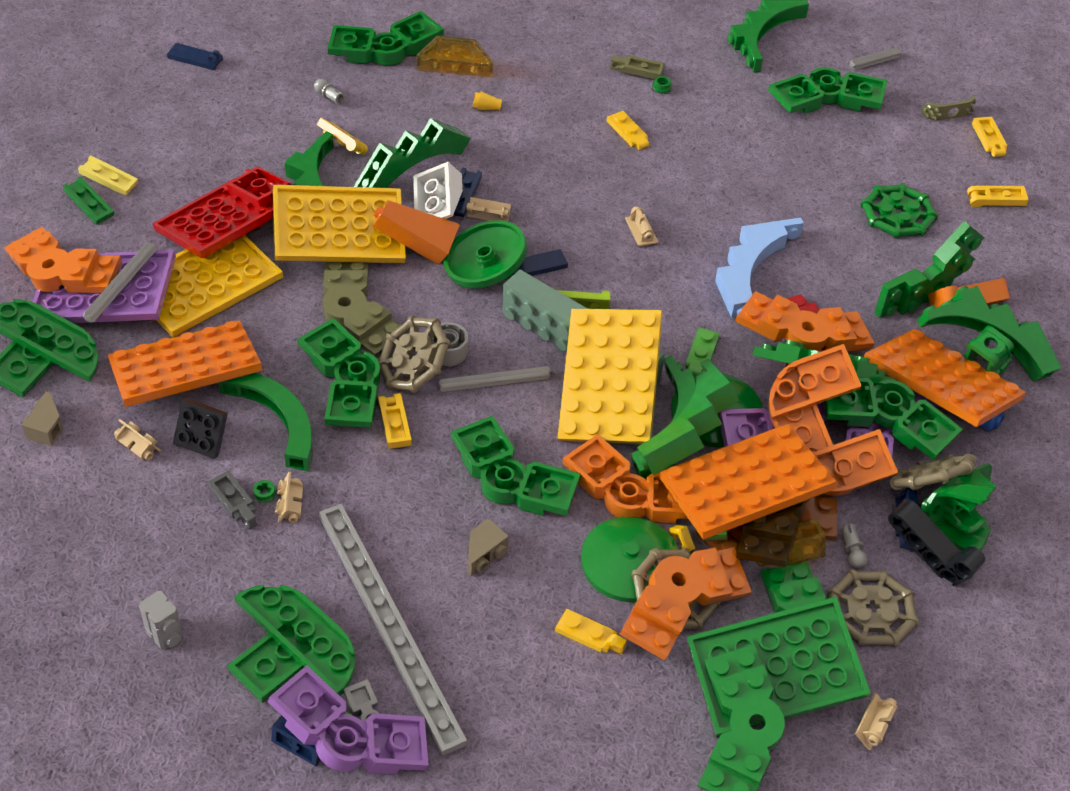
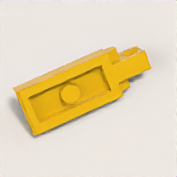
(590, 633)

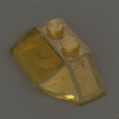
(455, 57)

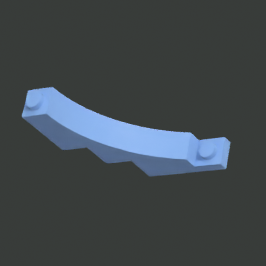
(757, 244)

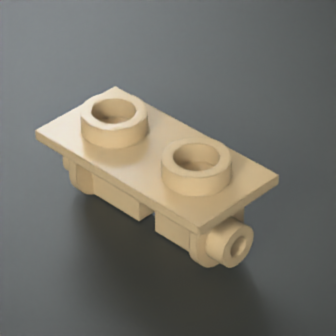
(488, 209)
(640, 228)
(143, 446)
(289, 490)
(872, 724)

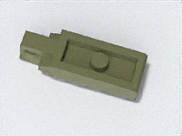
(638, 66)

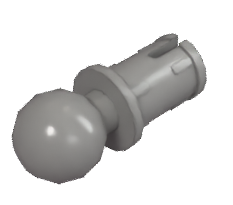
(329, 91)
(857, 557)

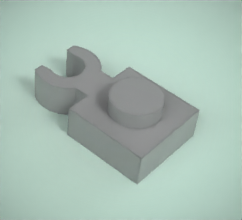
(361, 699)

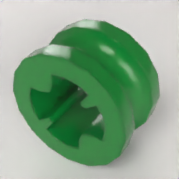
(264, 498)

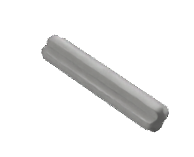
(874, 58)

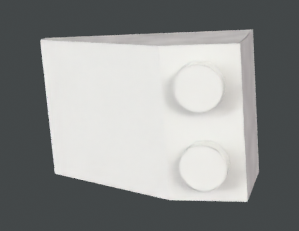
(438, 190)

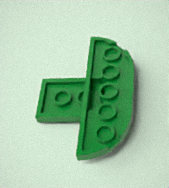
(39, 343)
(295, 638)

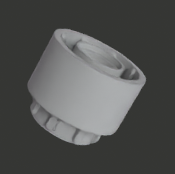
(459, 343)

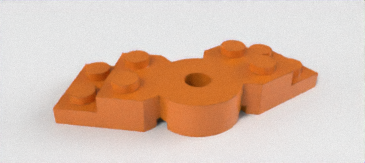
(50, 266)
(783, 319)
(608, 477)
(664, 607)

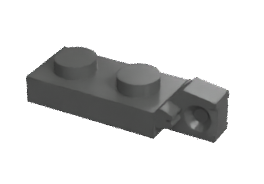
(233, 498)

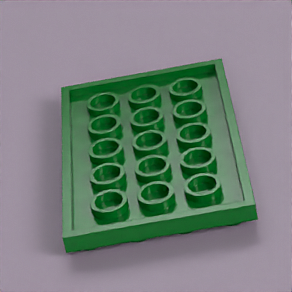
(804, 655)

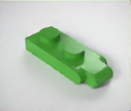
(701, 349)

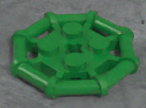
(892, 221)

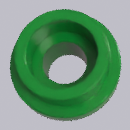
(662, 84)

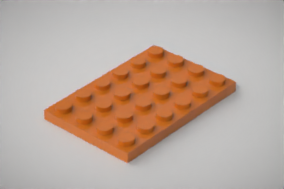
(183, 363)
(945, 377)
(746, 480)

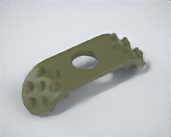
(940, 112)

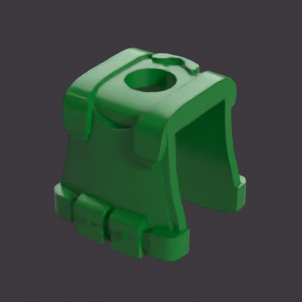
(999, 357)

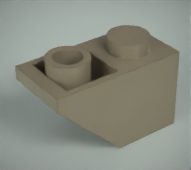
(44, 422)
(485, 545)

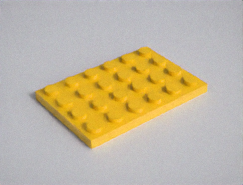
(332, 224)
(212, 284)
(610, 375)

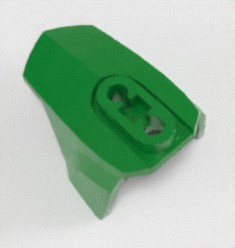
(954, 507)

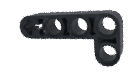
(934, 545)

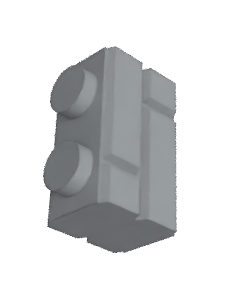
(161, 620)

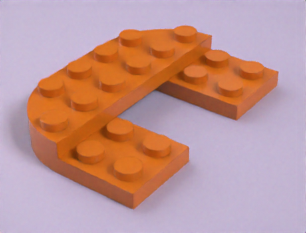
(794, 402)

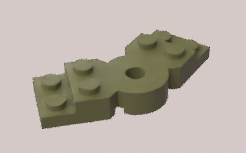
(345, 301)

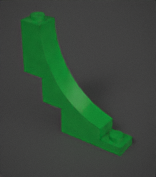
(390, 162)
(700, 416)

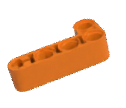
(992, 291)

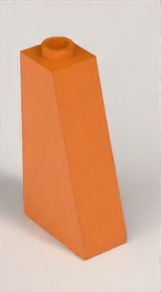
(416, 230)

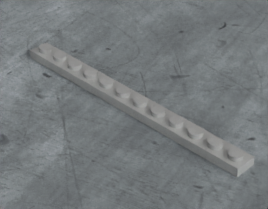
(393, 631)

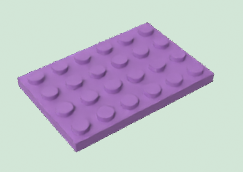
(137, 301)

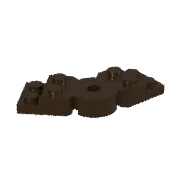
(771, 536)

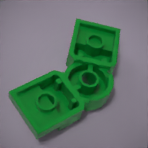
(387, 48)
(829, 87)
(912, 288)
(795, 350)
(356, 375)
(894, 407)
(505, 480)
(791, 586)
(744, 694)

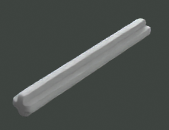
(119, 282)
(494, 378)

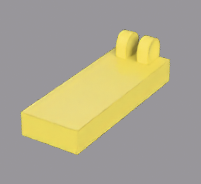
(108, 175)

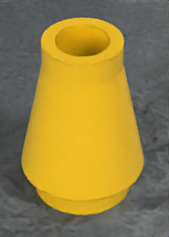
(484, 101)

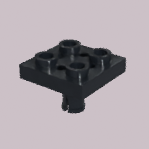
(206, 425)

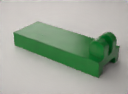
(88, 200)

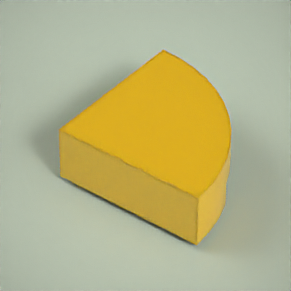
(683, 534)

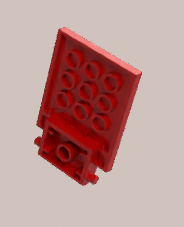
(222, 213)

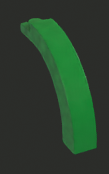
(684, 386)
(285, 406)

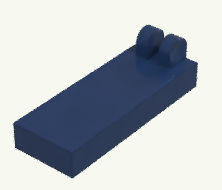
(195, 56)
(469, 186)
(543, 263)

